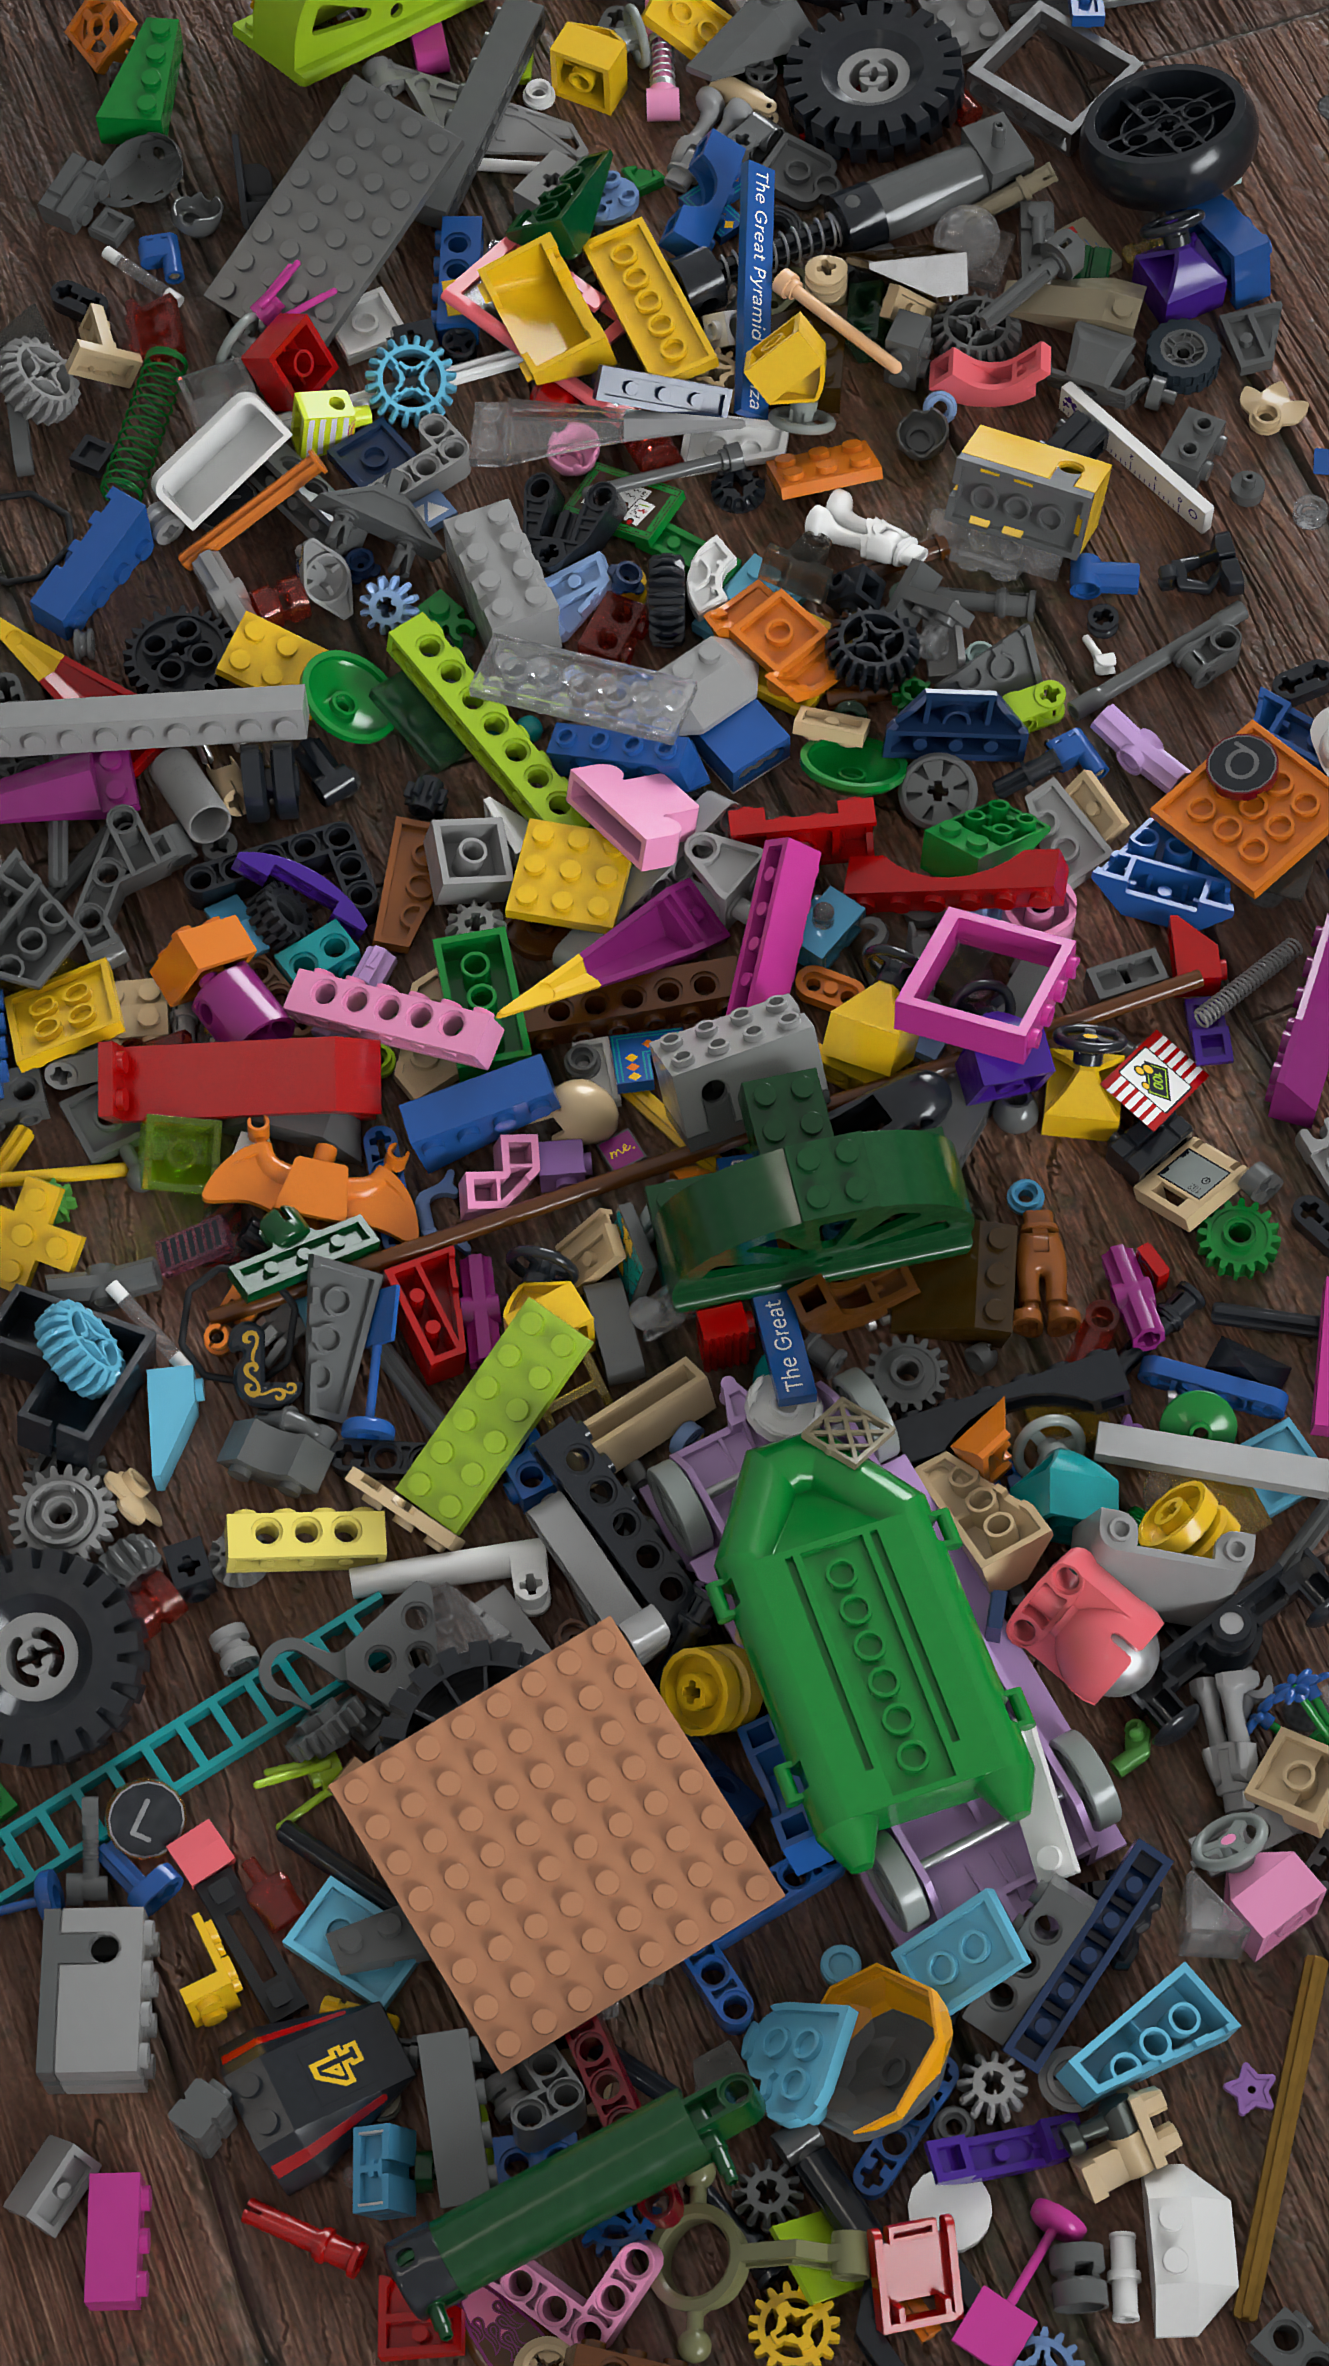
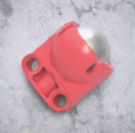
(1088, 1629)

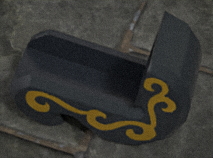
(250, 1371)

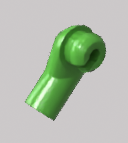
(1136, 1748)

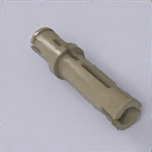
(1018, 190)

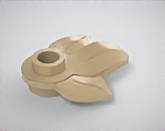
(1273, 406)
(131, 1496)

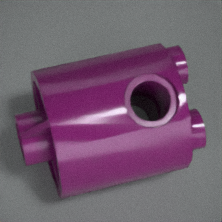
(240, 1007)

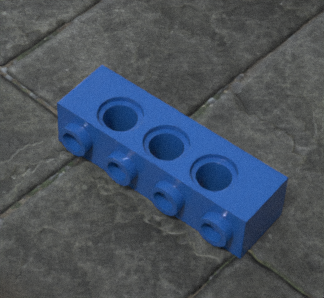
(460, 247)
(583, 746)

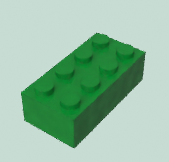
(480, 972)

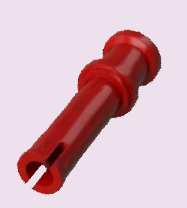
(323, 2243)

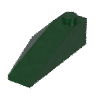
(568, 208)

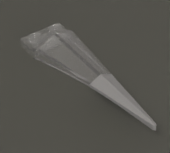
(535, 430)

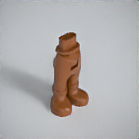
(1042, 1256)

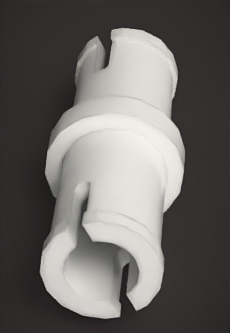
(1124, 2277)

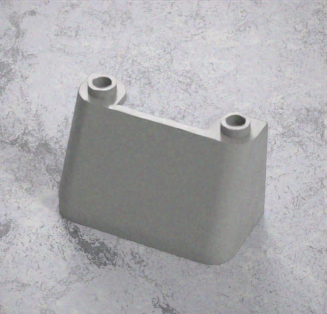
(1174, 1584)

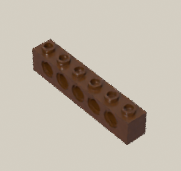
(646, 990)

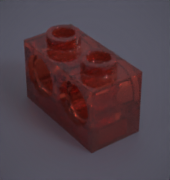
(607, 632)

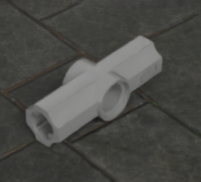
(224, 592)

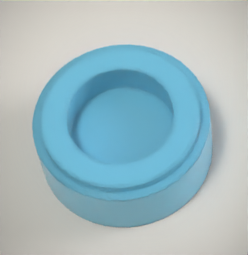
(839, 1963)

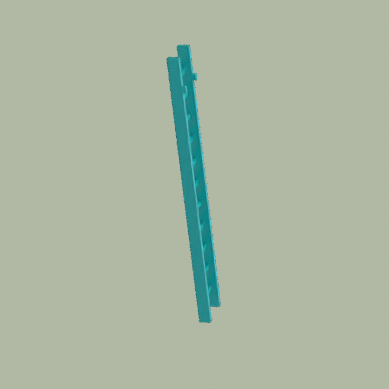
(180, 1727)

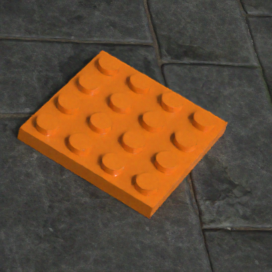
(1252, 838)

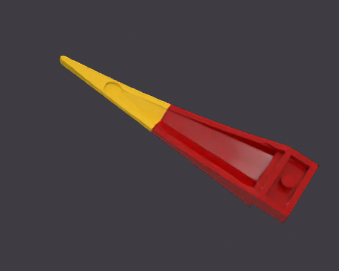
(67, 678)

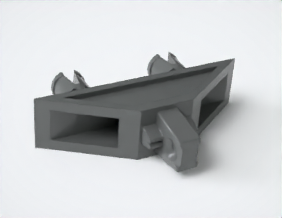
(384, 513)

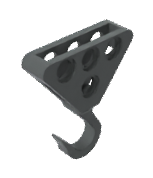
(350, 1666)

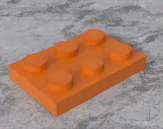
(823, 469)

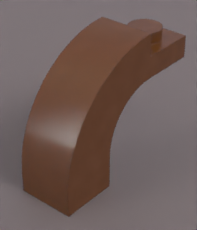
(850, 1304)

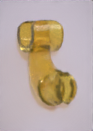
(1133, 249)

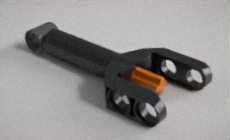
(848, 2211)

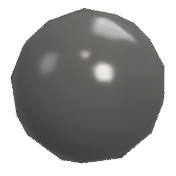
(1016, 1113)

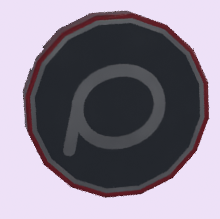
(1242, 767)

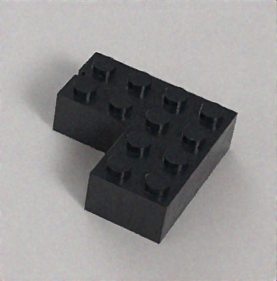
(53, 1414)

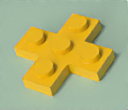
(31, 1237)

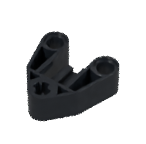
(566, 537)

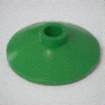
(1198, 1410)

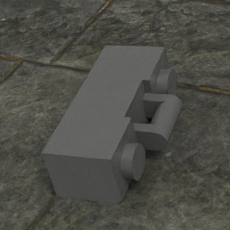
(1034, 228)

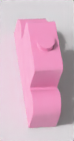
(637, 815)

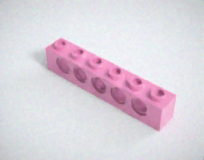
(471, 1046)

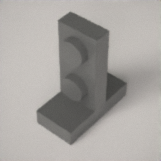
(916, 599)

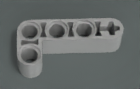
(441, 462)

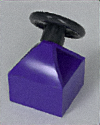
(1180, 273)
(992, 1078)

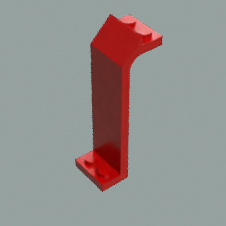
(241, 1079)

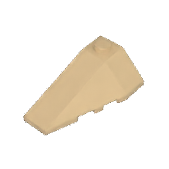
(996, 1529)

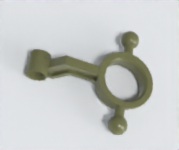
(845, 2258)

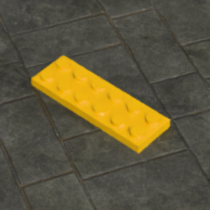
(649, 302)

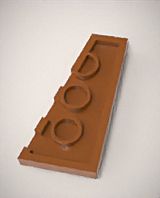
(406, 888)

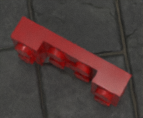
(835, 835)

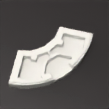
(707, 575)

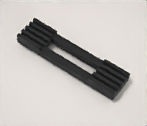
(278, 1996)

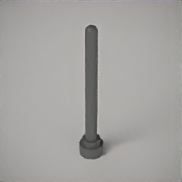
(728, 458)

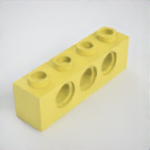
(288, 1554)

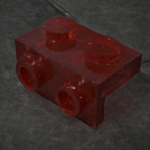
(154, 326)

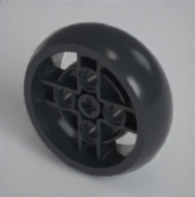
(1169, 137)

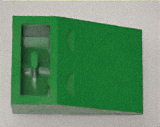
(979, 839)

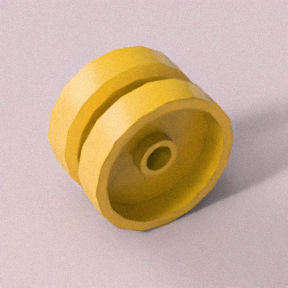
(1186, 1521)
(711, 1689)

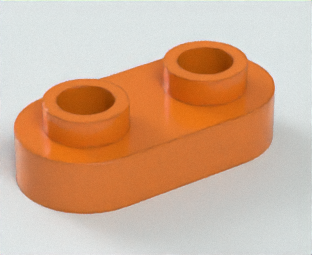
(832, 985)

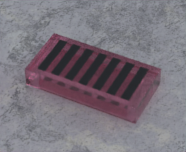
(194, 1246)

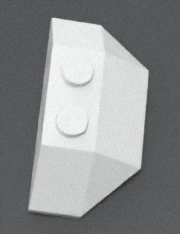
(1187, 2250)

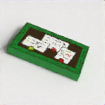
(647, 507)

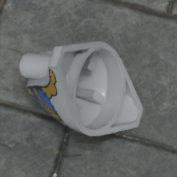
(325, 577)

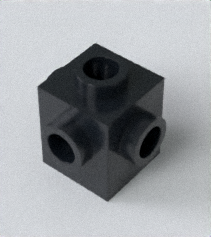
(855, 587)

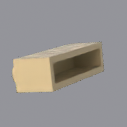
(648, 1415)

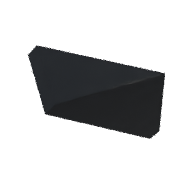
(1247, 1364)

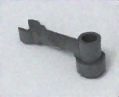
(88, 1885)

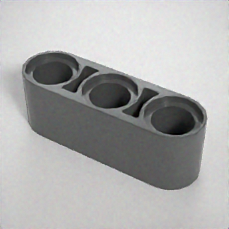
(614, 1332)

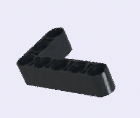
(324, 859)

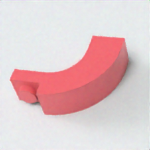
(990, 383)

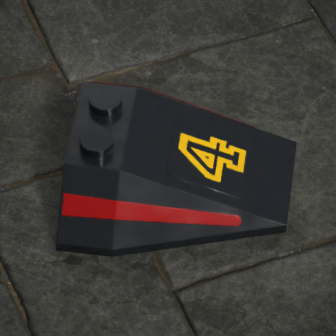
(313, 2082)

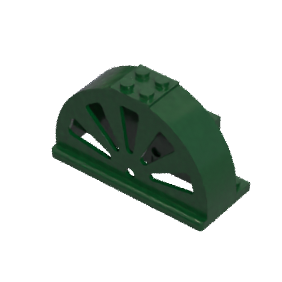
(794, 1186)

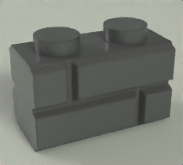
(74, 194)
(204, 2116)

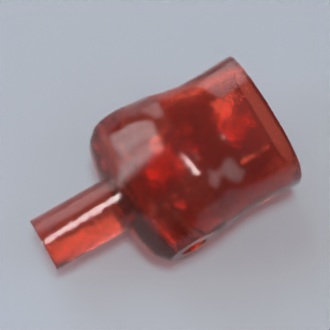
(272, 1896)

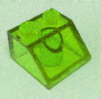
(178, 1153)

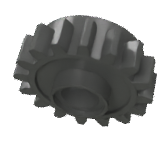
(912, 1360)

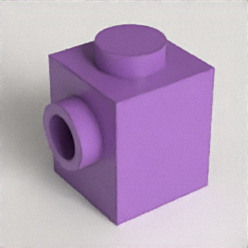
(563, 1164)

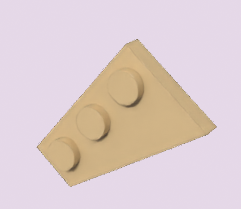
(405, 1513)

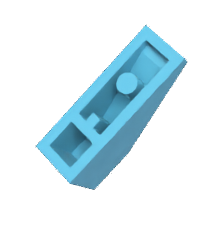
(173, 1413)

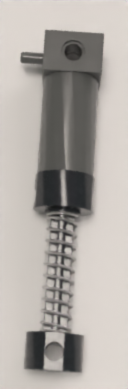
(876, 209)

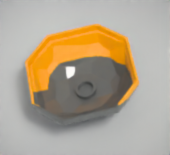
(893, 2053)

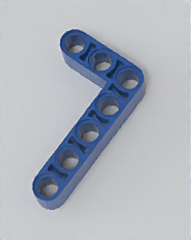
(711, 1957)

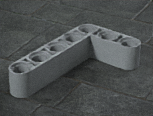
(596, 1578)

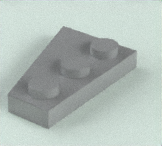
(1070, 831)

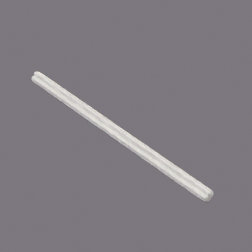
(465, 371)

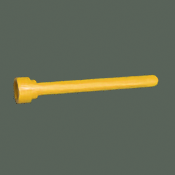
(66, 1174)

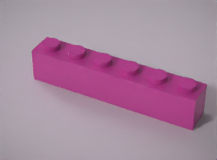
(775, 922)

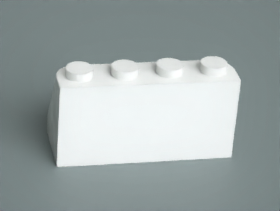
(219, 458)

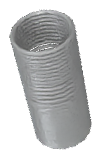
(190, 795)

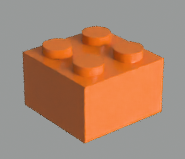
(198, 951)

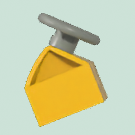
(592, 61)
(791, 371)

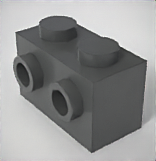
(911, 344)
(1195, 446)

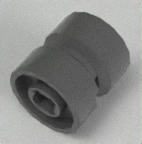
(1083, 2292)

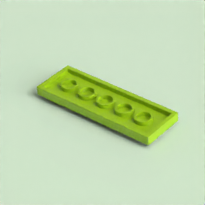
(494, 1416)

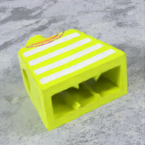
(324, 420)

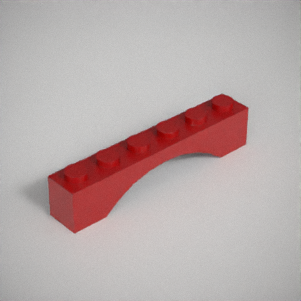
(1027, 880)

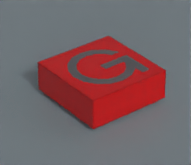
(1153, 1266)

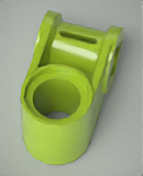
(1035, 708)

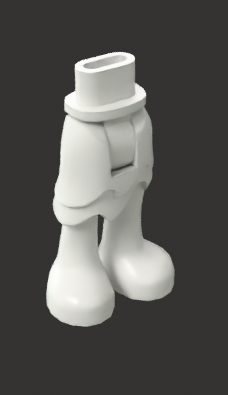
(872, 537)

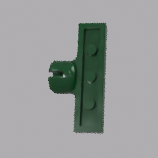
(289, 1246)

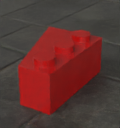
(431, 1313)

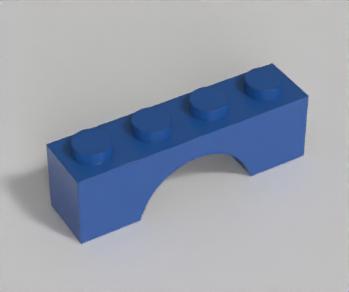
(715, 167)
(789, 1823)

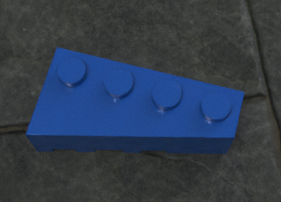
(1236, 248)
(95, 565)
(478, 1111)

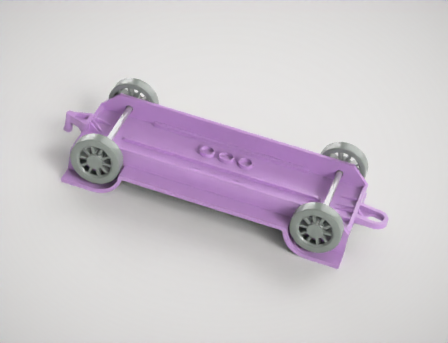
(955, 1853)

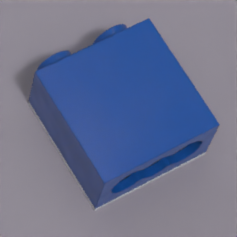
(743, 746)

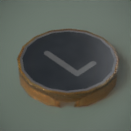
(144, 1818)

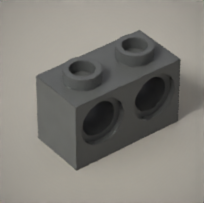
(1123, 976)
(27, 1112)
(1307, 2346)

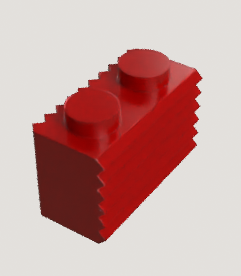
(724, 1335)

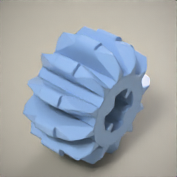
(398, 597)

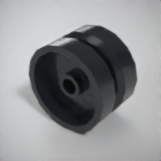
(272, 781)

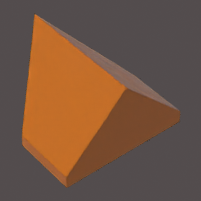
(986, 1444)

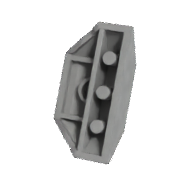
(724, 682)

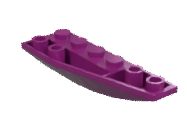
(1304, 1046)

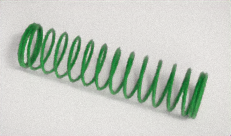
(160, 372)

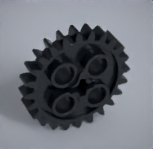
(176, 654)

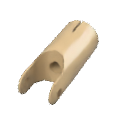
(733, 87)
(229, 786)

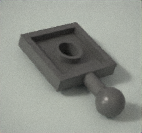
(102, 1141)

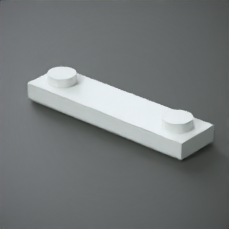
(1045, 1826)

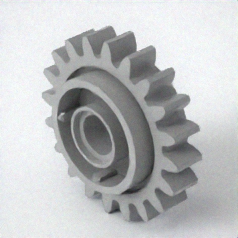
(59, 1495)

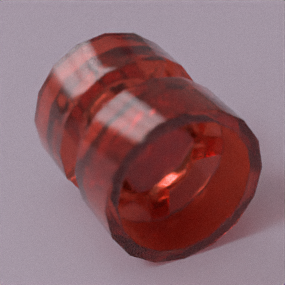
(268, 606)
(158, 1603)

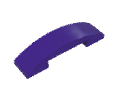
(259, 866)
(998, 2153)

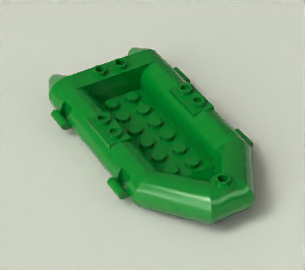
(865, 1649)

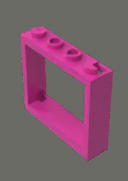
(973, 1031)

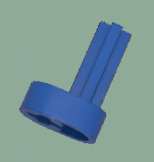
(143, 1891)

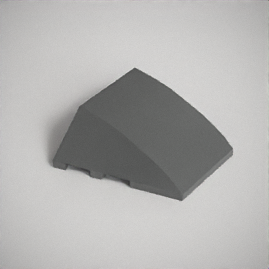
(33, 926)
(308, 1130)

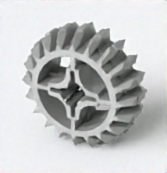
(37, 381)

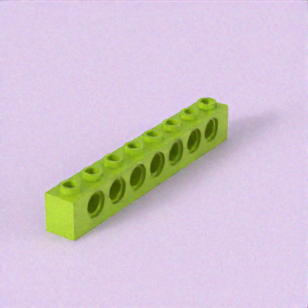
(422, 636)

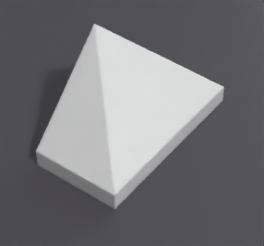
(514, 826)

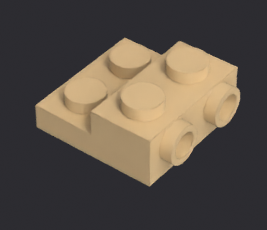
(143, 1010)
(1294, 1782)

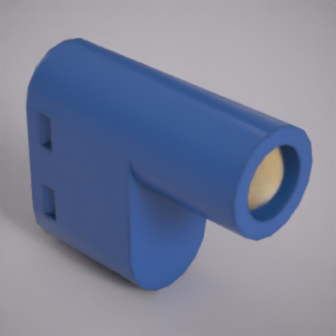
(162, 252)
(1075, 749)

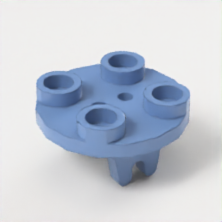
(617, 202)

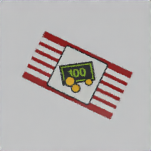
(1154, 1080)

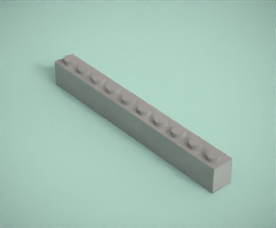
(153, 720)

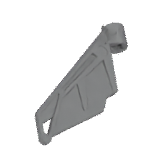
(519, 132)

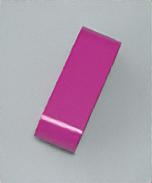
(430, 50)

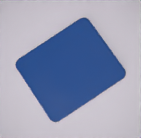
(1321, 461)

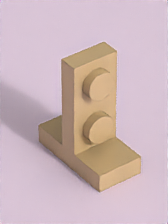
(97, 355)

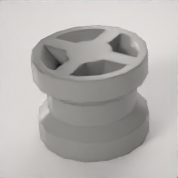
(163, 523)

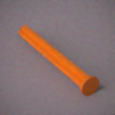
(255, 508)

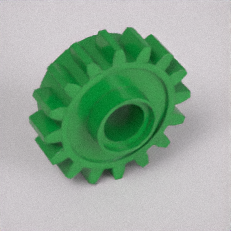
(1234, 1257)

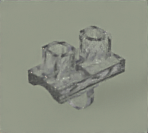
(656, 1315)

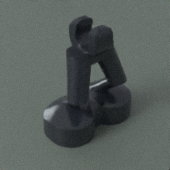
(1227, 572)

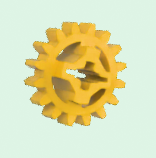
(784, 2313)

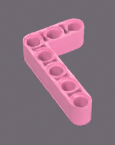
(579, 2309)

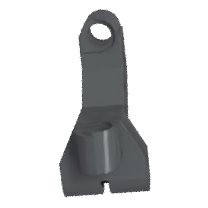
(137, 862)

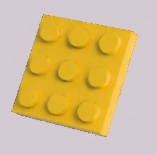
(568, 878)
(64, 1015)

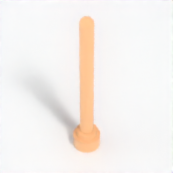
(788, 285)

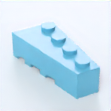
(1156, 2033)

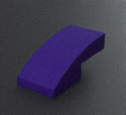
(1208, 1044)

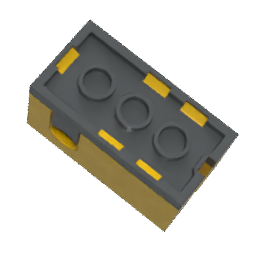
(1027, 492)

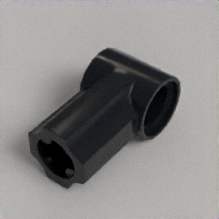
(328, 778)

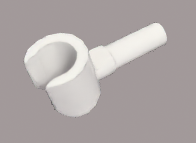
(1103, 663)

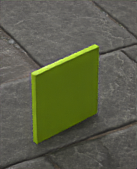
(814, 2283)

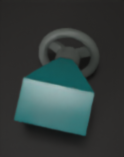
(1063, 1482)

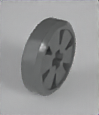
(923, 776)

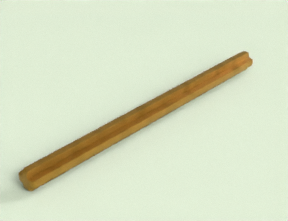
(1280, 2139)

